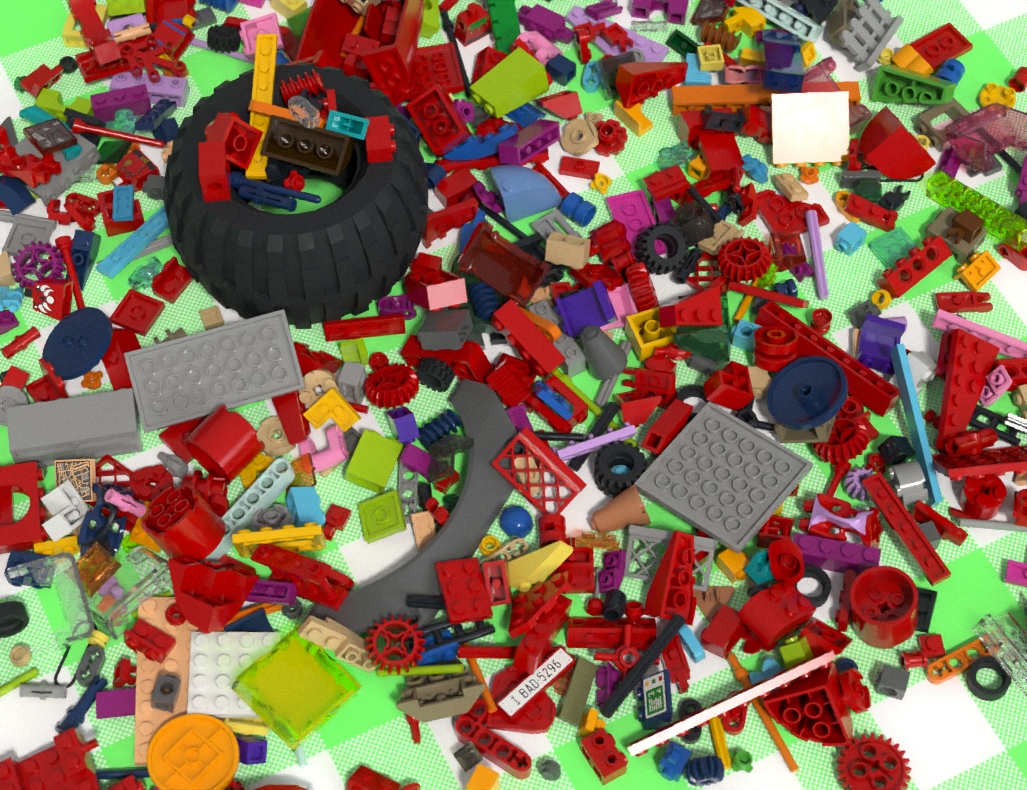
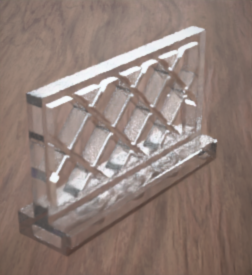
(1004, 647)

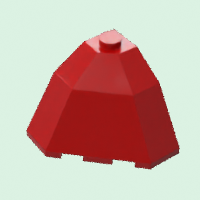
(209, 593)

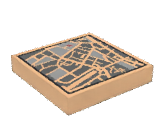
(80, 474)

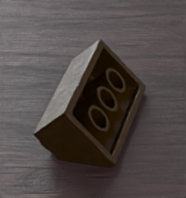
(307, 147)

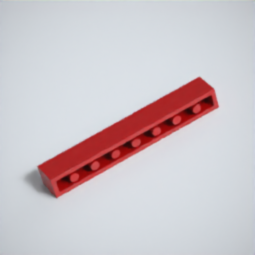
(862, 381)

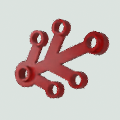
(149, 58)

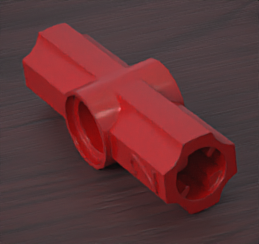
(971, 442)

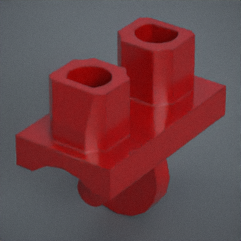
(1020, 507)

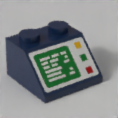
(655, 700)

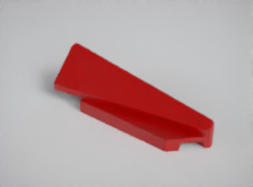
(291, 415)

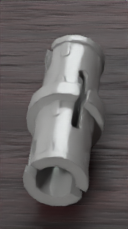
(43, 691)

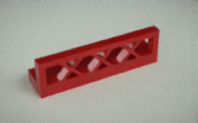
(605, 634)

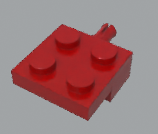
(581, 566)

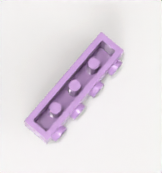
(166, 88)

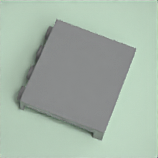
(70, 169)

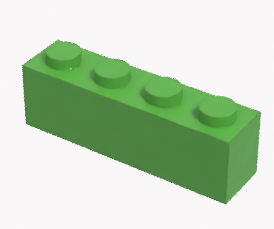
(909, 86)

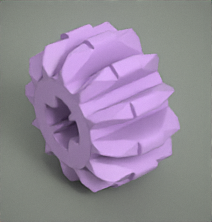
(853, 482)

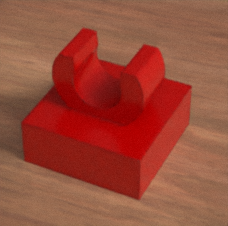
(122, 673)

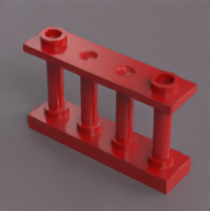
(303, 572)

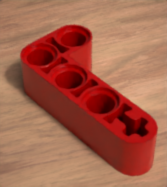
(496, 744)

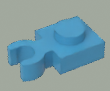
(757, 169)

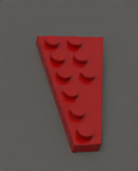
(966, 375)

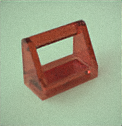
(786, 261)

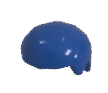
(516, 522)

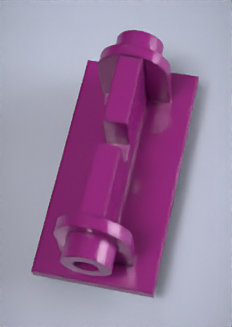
(949, 163)
(801, 270)
(608, 678)

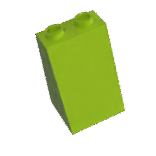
(510, 84)

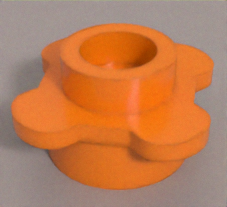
(809, 179)
(92, 384)

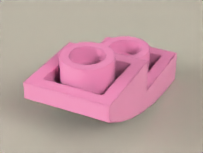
(995, 386)

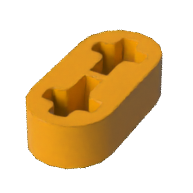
(841, 204)

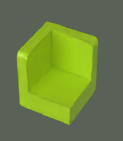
(354, 351)

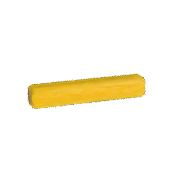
(720, 741)

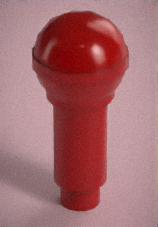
(414, 726)

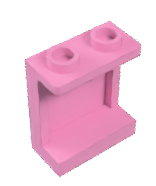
(623, 305)

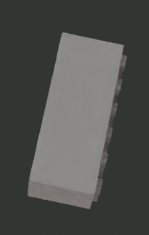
(75, 428)

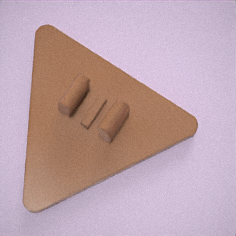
(713, 600)

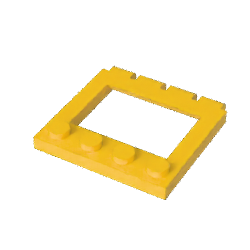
(288, 533)

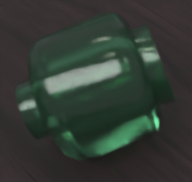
(868, 189)

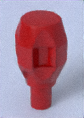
(672, 352)

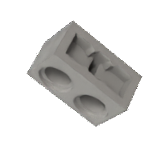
(352, 382)

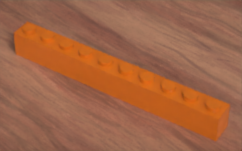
(737, 96)

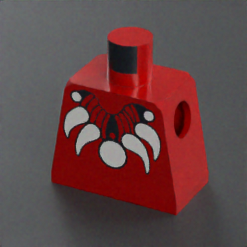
(51, 297)

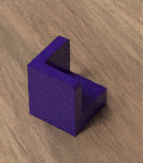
(252, 749)

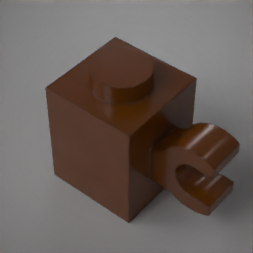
(965, 226)

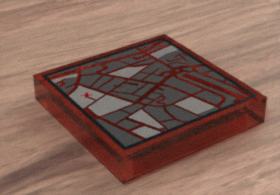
(710, 10)
(50, 136)

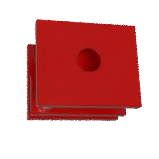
(769, 530)

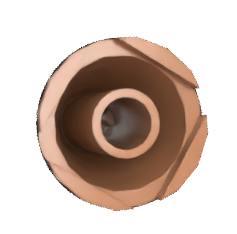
(621, 512)

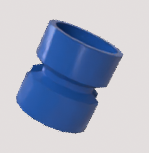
(951, 70)
(580, 210)

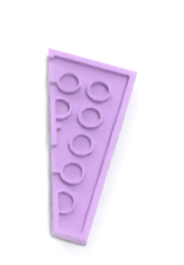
(652, 50)

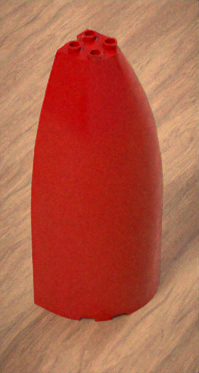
(387, 65)

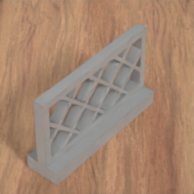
(664, 537)

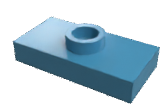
(123, 203)

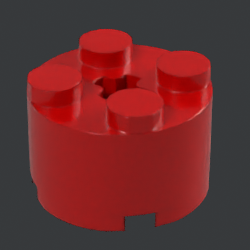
(982, 496)

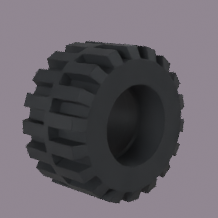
(674, 242)
(613, 456)

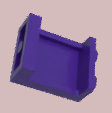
(876, 341)

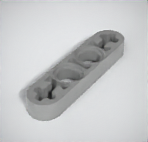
(408, 485)

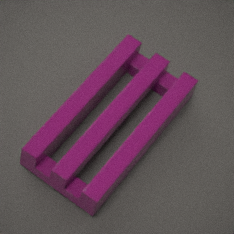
(603, 9)

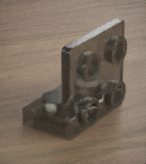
(443, 454)

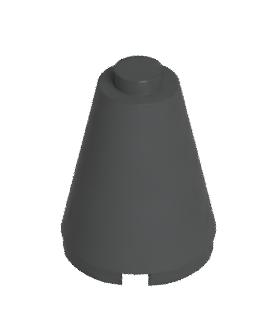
(602, 353)

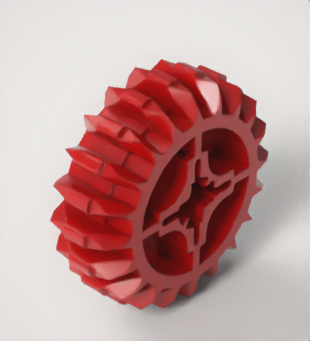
(732, 257)
(642, 287)
(391, 386)
(845, 442)
(388, 651)

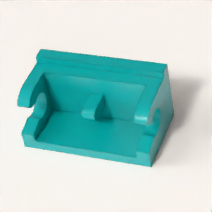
(759, 568)

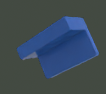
(526, 114)

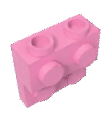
(262, 25)

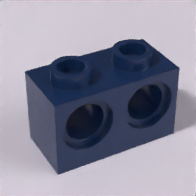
(18, 558)

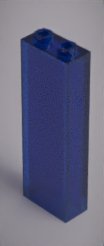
(781, 61)

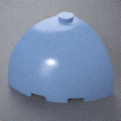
(523, 191)

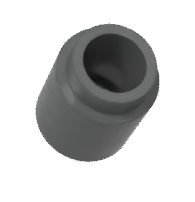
(702, 364)

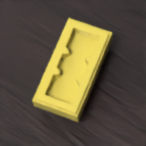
(247, 726)

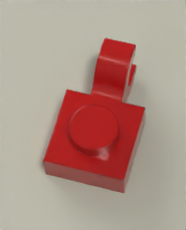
(593, 30)
(335, 520)

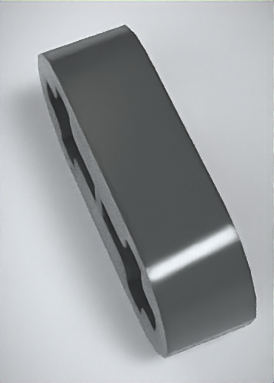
(86, 664)

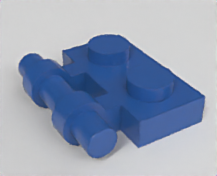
(556, 402)

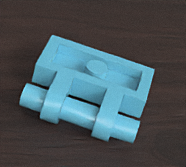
(11, 298)

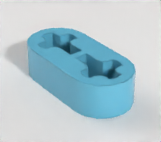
(588, 76)
(691, 644)

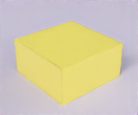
(710, 57)

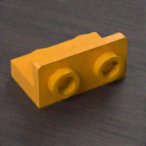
(978, 270)

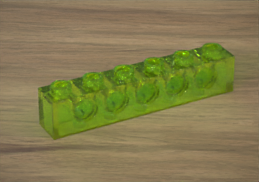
(998, 220)

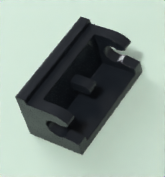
(722, 121)

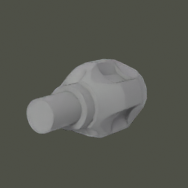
(174, 464)

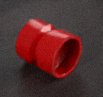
(355, 66)
(551, 529)

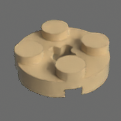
(586, 143)
(313, 379)
(266, 432)

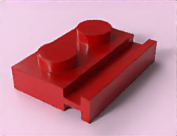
(666, 183)

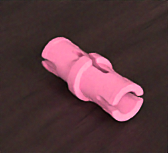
(125, 503)

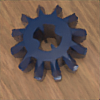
(704, 770)

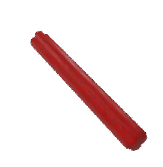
(493, 652)

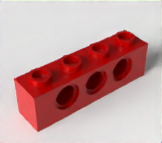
(936, 252)

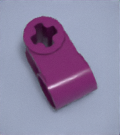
(396, 305)

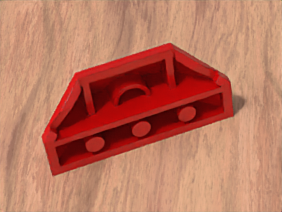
(114, 359)

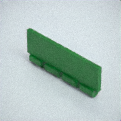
(506, 23)

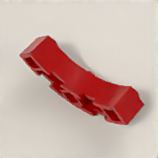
(95, 36)

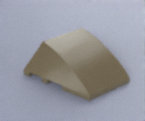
(440, 695)

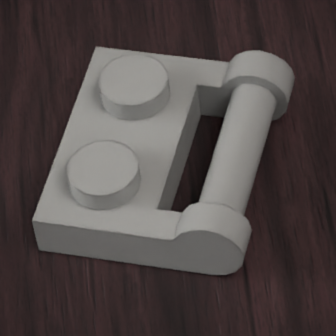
(546, 226)

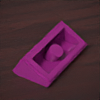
(115, 703)

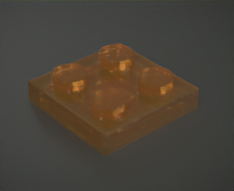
(589, 540)
(96, 568)

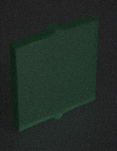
(113, 151)

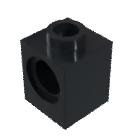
(896, 450)

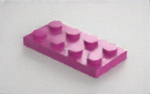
(635, 214)

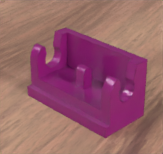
(662, 209)

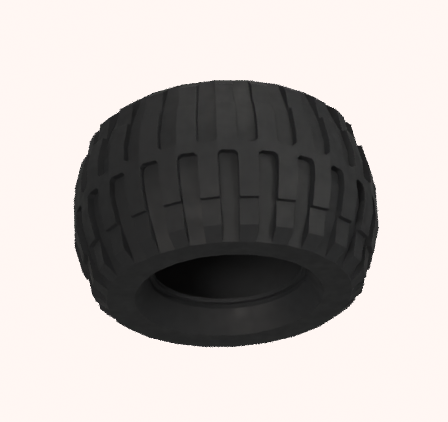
(311, 261)

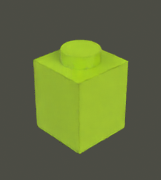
(795, 650)

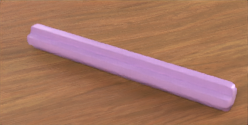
(817, 254)

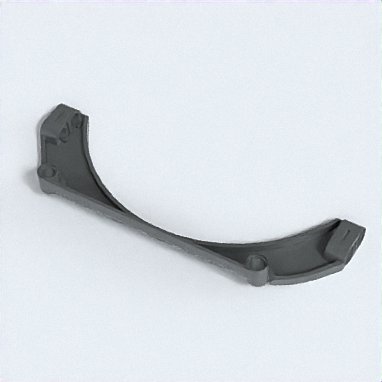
(460, 536)

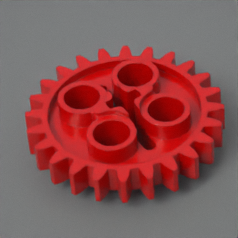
(883, 753)

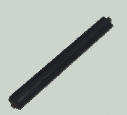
(642, 666)

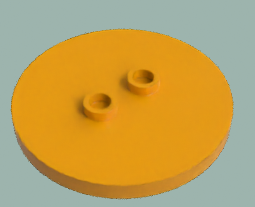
(193, 754)

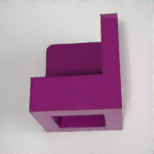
(519, 417)

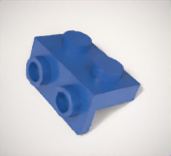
(445, 652)

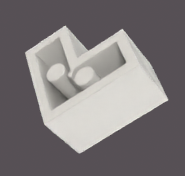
(922, 370)
(66, 508)

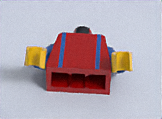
(176, 31)

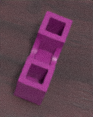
(675, 9)
(133, 98)

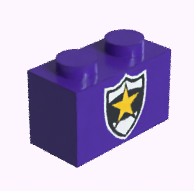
(403, 425)

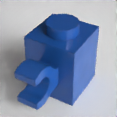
(674, 761)

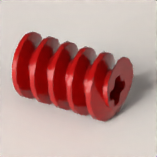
(311, 83)

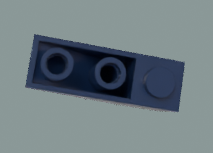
(84, 253)

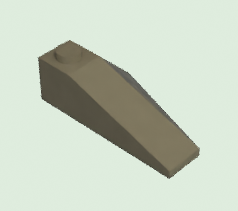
(841, 14)

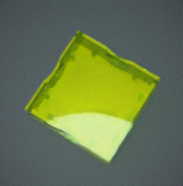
(296, 688)

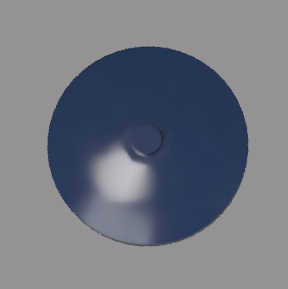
(807, 392)

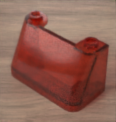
(502, 264)

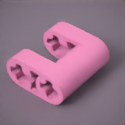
(544, 48)
(329, 457)

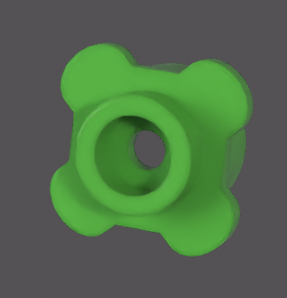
(746, 759)

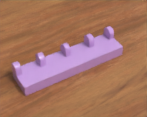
(592, 444)

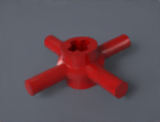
(626, 649)

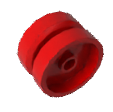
(774, 347)

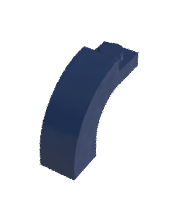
(14, 195)

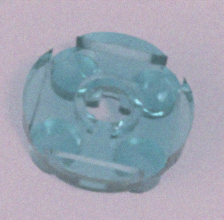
(675, 155)
(143, 274)

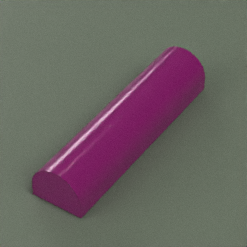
(273, 593)

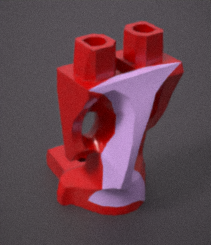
(824, 519)

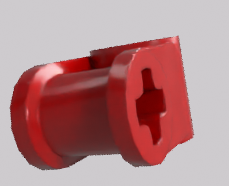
(1016, 257)
(622, 262)

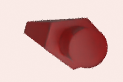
(956, 513)

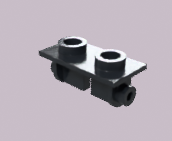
(275, 170)

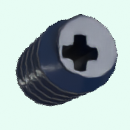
(483, 300)
(438, 428)

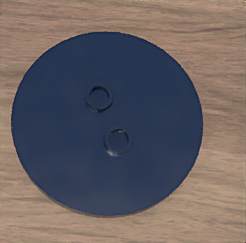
(78, 342)

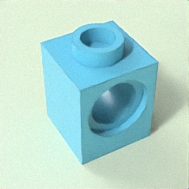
(850, 238)
(738, 332)

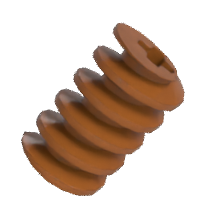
(717, 36)

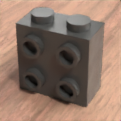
(445, 330)

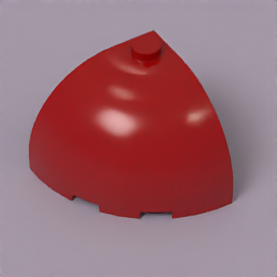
(893, 148)
(813, 708)

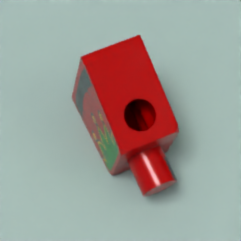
(472, 24)

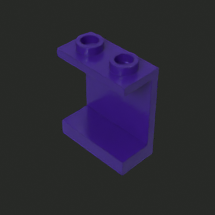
(586, 309)

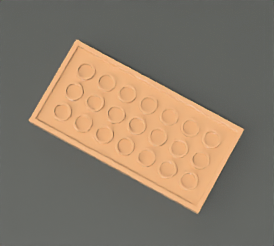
(177, 663)

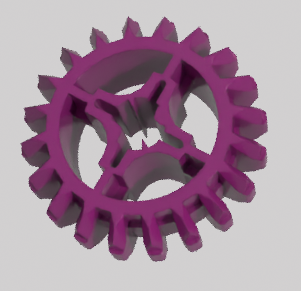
(22, 269)

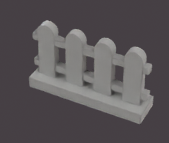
(881, 31)

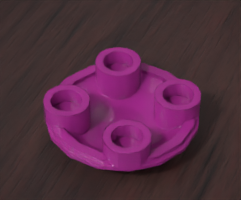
(487, 198)

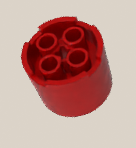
(224, 443)
(183, 523)
(888, 591)

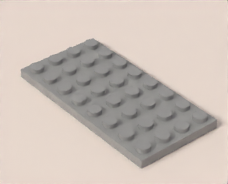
(212, 368)

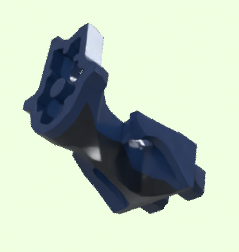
(103, 531)

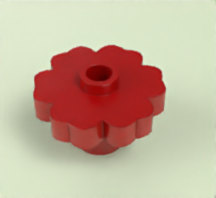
(610, 138)

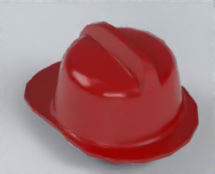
(786, 561)

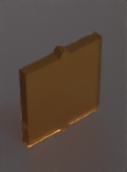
(304, 472)

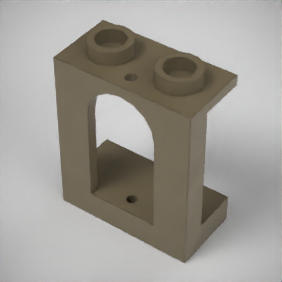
(937, 138)

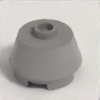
(272, 517)

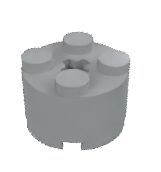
(908, 482)

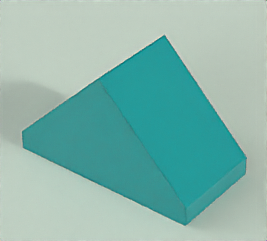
(347, 124)

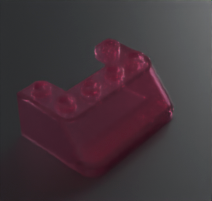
(987, 133)

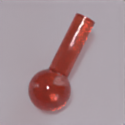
(561, 684)

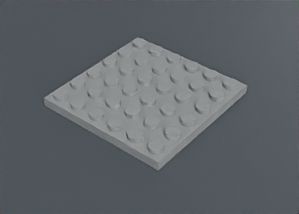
(723, 477)

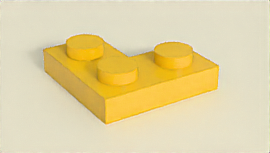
(332, 406)

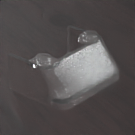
(63, 572)

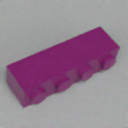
(529, 142)
(836, 555)

